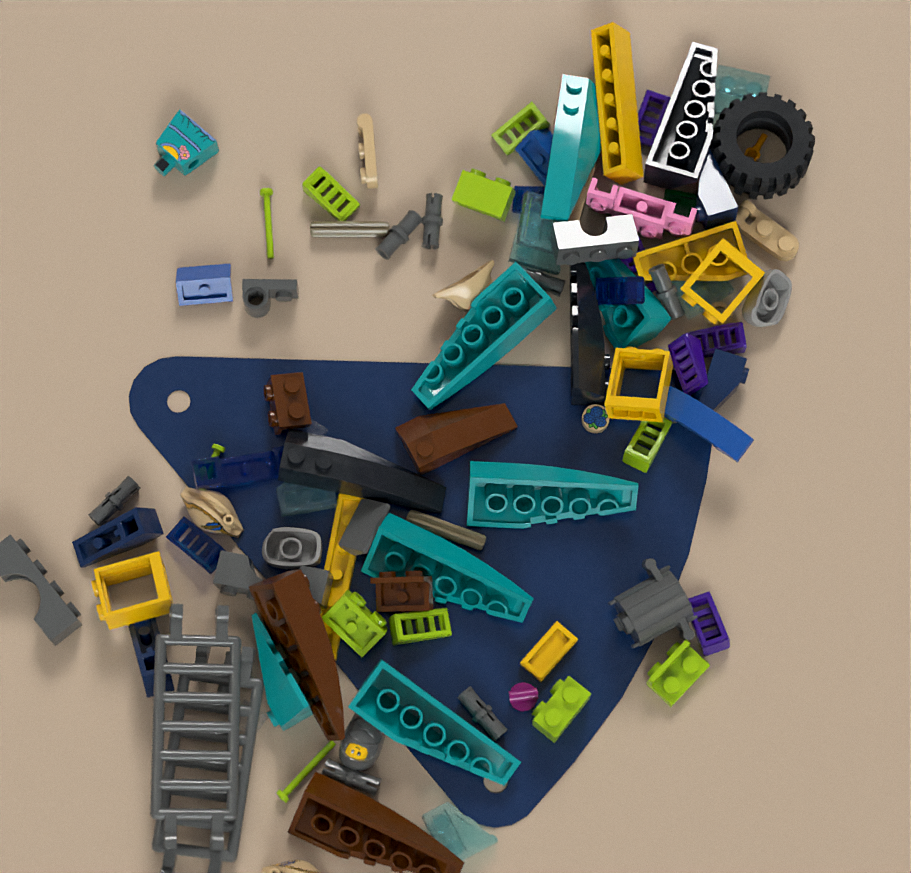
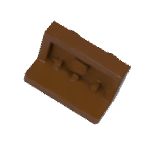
(287, 402)
(403, 593)

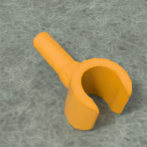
(754, 151)

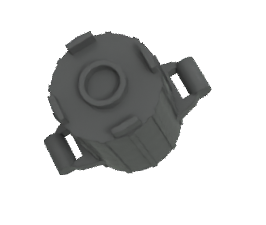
(654, 606)

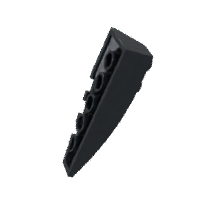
(687, 123)
(586, 341)
(352, 471)

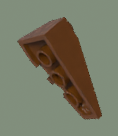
(445, 436)

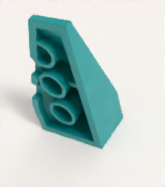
(628, 323)
(282, 692)

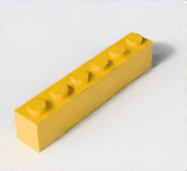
(617, 103)

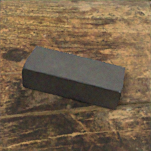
(363, 526)

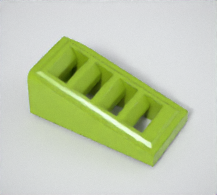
(514, 122)
(328, 181)
(639, 456)
(396, 627)

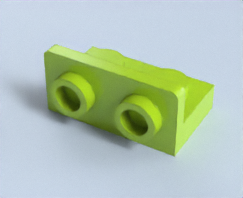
(355, 622)
(676, 673)

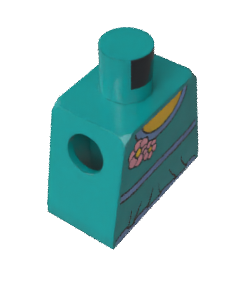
(184, 146)

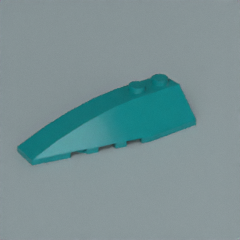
(573, 147)
(491, 328)
(532, 494)
(454, 572)
(425, 724)

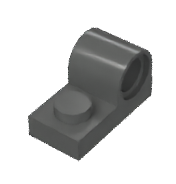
(281, 289)

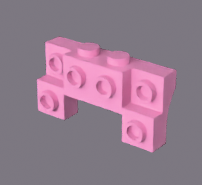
(650, 214)

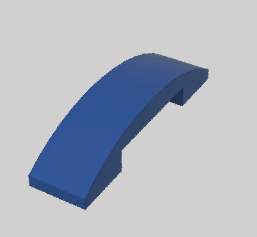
(707, 424)

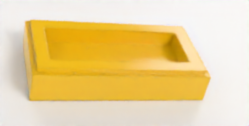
(548, 651)

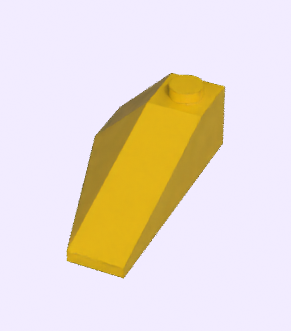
(686, 255)

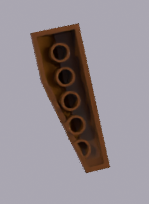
(296, 625)
(363, 828)

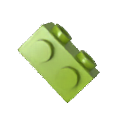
(483, 194)
(561, 709)

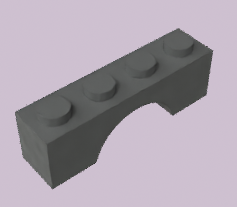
(237, 573)
(54, 615)

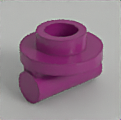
(523, 696)

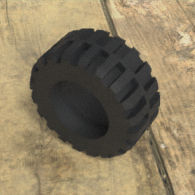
(770, 115)

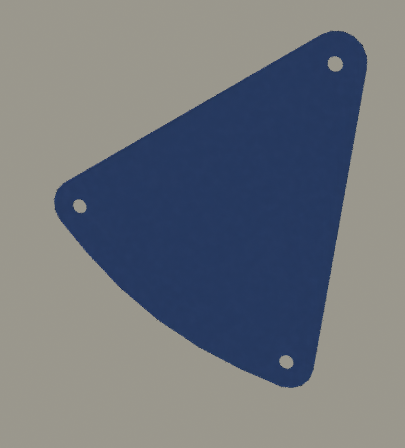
(563, 565)

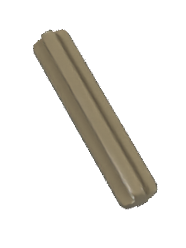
(349, 228)
(447, 530)

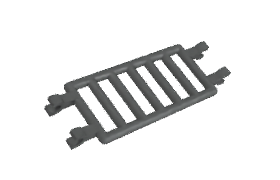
(160, 725)
(246, 740)

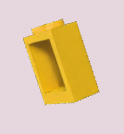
(737, 258)
(635, 407)
(129, 570)

